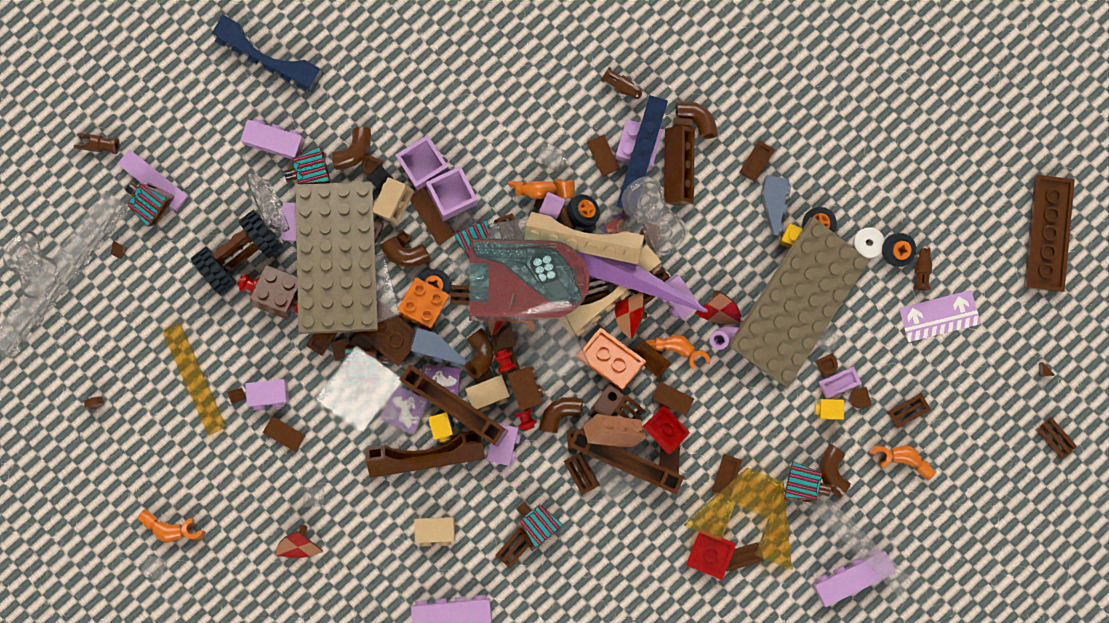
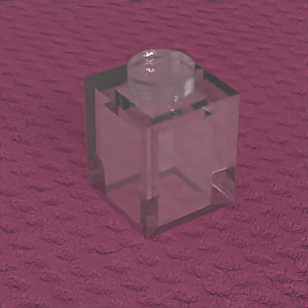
(551, 157)

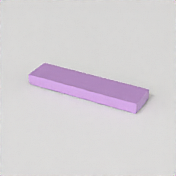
(145, 173)

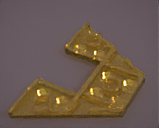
(756, 494)

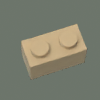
(392, 200)
(488, 393)
(434, 530)

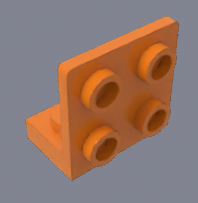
(422, 304)

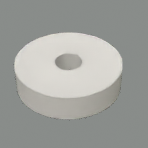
(874, 236)

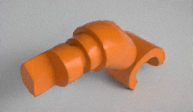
(539, 189)
(680, 345)
(906, 455)
(168, 532)

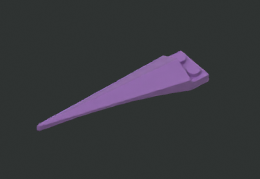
(635, 278)

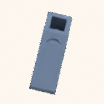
(773, 200)
(429, 343)

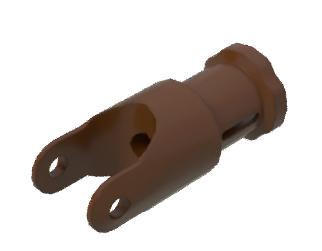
(622, 84)
(98, 143)
(923, 269)

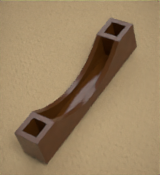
(454, 405)
(387, 461)
(628, 463)

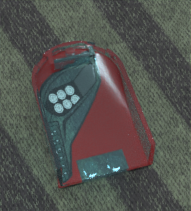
(524, 279)

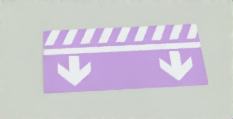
(939, 316)

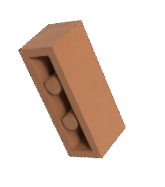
(614, 431)

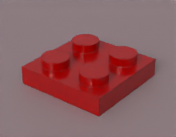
(666, 429)
(711, 555)

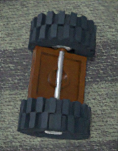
(241, 246)

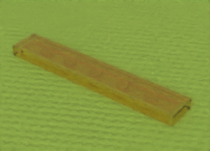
(194, 379)

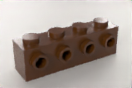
(679, 165)

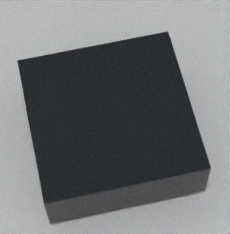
(378, 177)

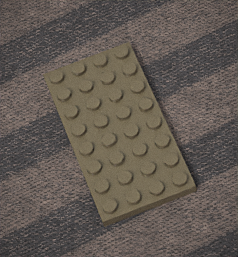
(335, 258)
(798, 302)

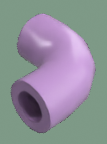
(721, 337)

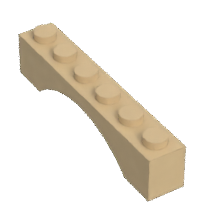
(619, 246)
(591, 312)

